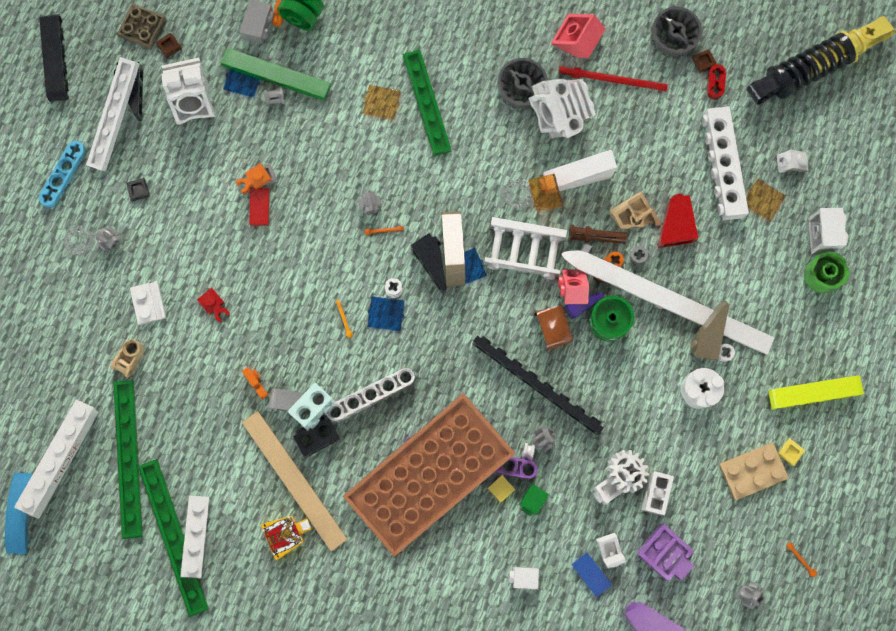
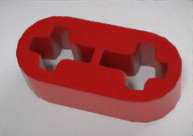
(720, 82)

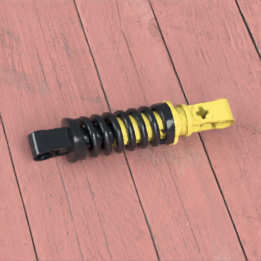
(819, 61)

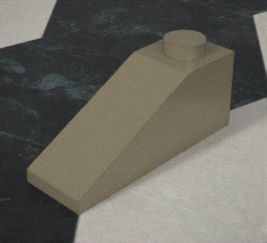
(710, 335)

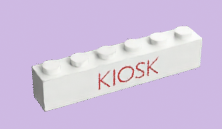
(56, 459)

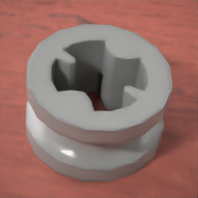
(642, 260)

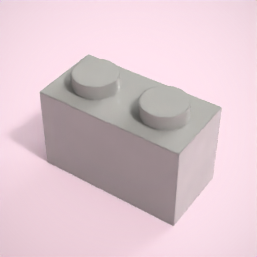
(256, 21)

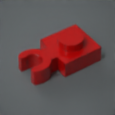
(211, 303)

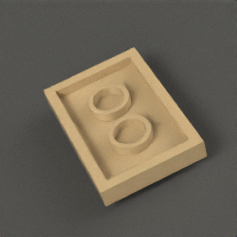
(753, 471)

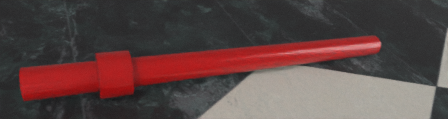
(576, 72)

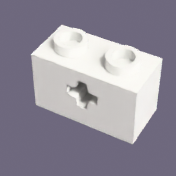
(657, 493)

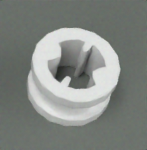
(731, 354)
(528, 452)

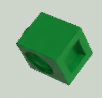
(533, 500)

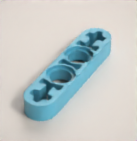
(58, 172)

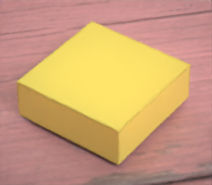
(791, 452)
(501, 488)

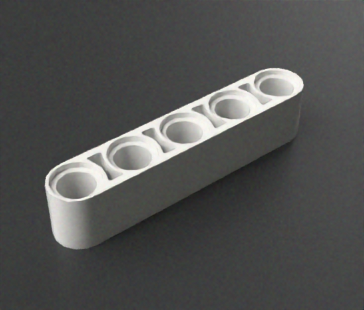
(364, 403)

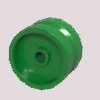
(301, 12)
(622, 316)

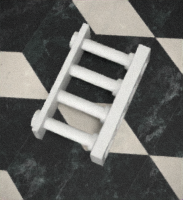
(536, 232)

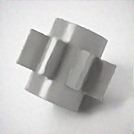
(369, 203)
(107, 238)
(544, 438)
(751, 595)

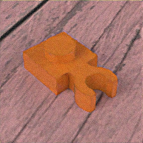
(255, 177)
(253, 378)

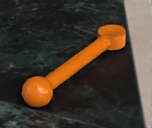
(368, 231)
(812, 572)

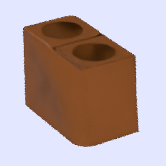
(554, 326)

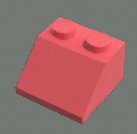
(579, 34)

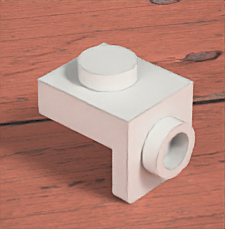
(792, 161)
(606, 492)
(610, 551)

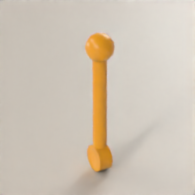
(349, 334)

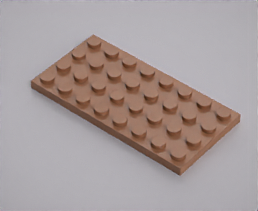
(429, 474)

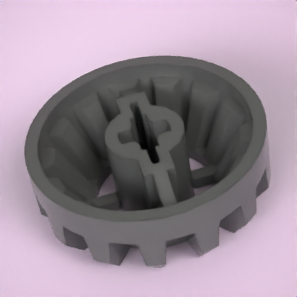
(676, 23)
(520, 72)

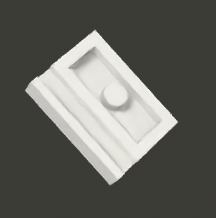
(148, 303)

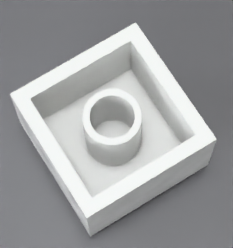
(827, 230)

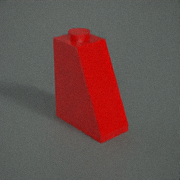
(678, 223)

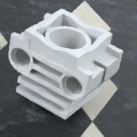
(187, 90)
(561, 106)

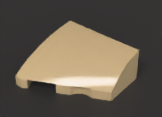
(627, 213)

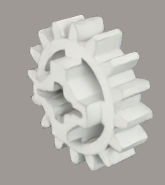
(627, 471)

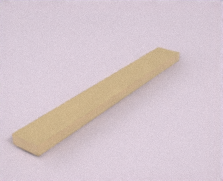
(294, 481)

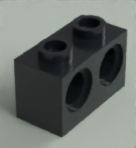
(318, 442)

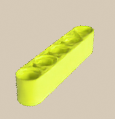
(816, 392)

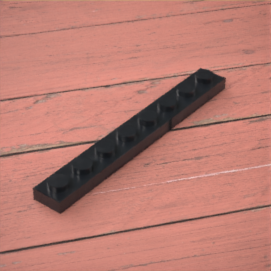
(544, 389)

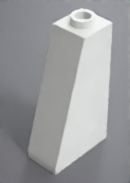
(585, 171)

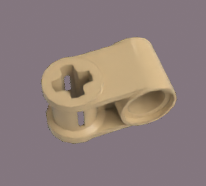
(127, 359)

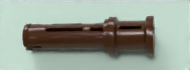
(587, 235)

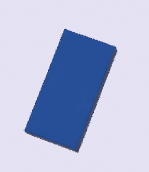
(591, 574)

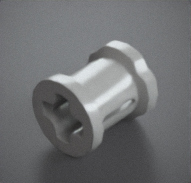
(275, 96)

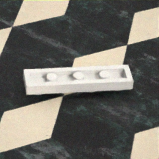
(194, 537)

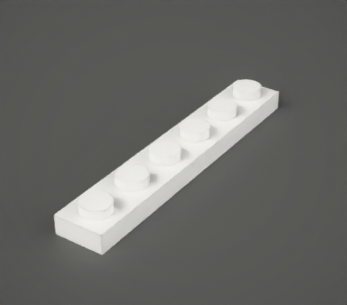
(113, 114)

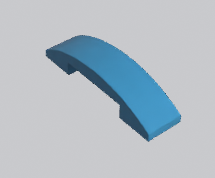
(16, 521)

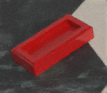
(259, 207)

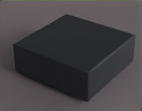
(138, 189)

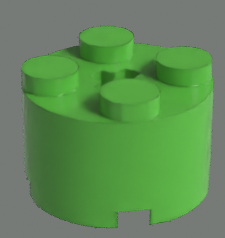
(822, 281)

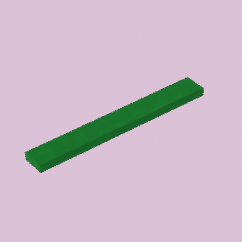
(127, 459)
(171, 534)

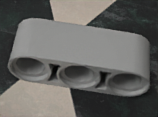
(286, 399)

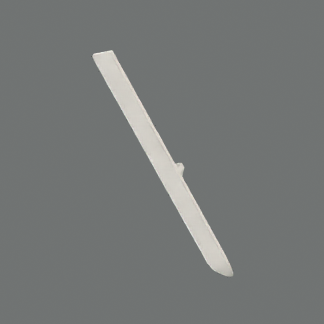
(665, 298)

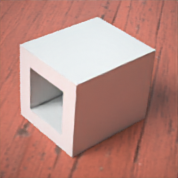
(524, 577)

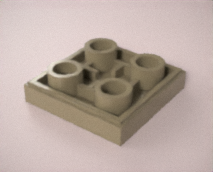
(141, 26)

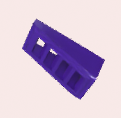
(575, 310)

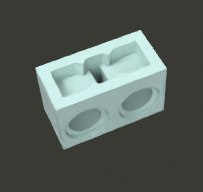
(307, 402)

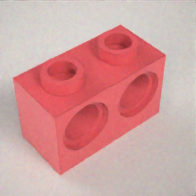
(573, 286)

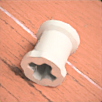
(395, 282)

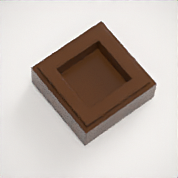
(168, 45)
(704, 60)

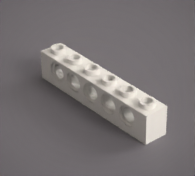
(722, 118)

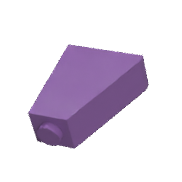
(646, 619)

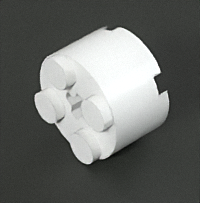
(711, 383)

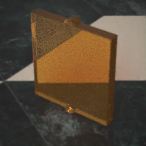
(381, 102)
(545, 192)
(764, 199)

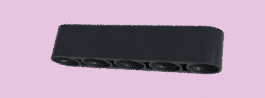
(53, 57)

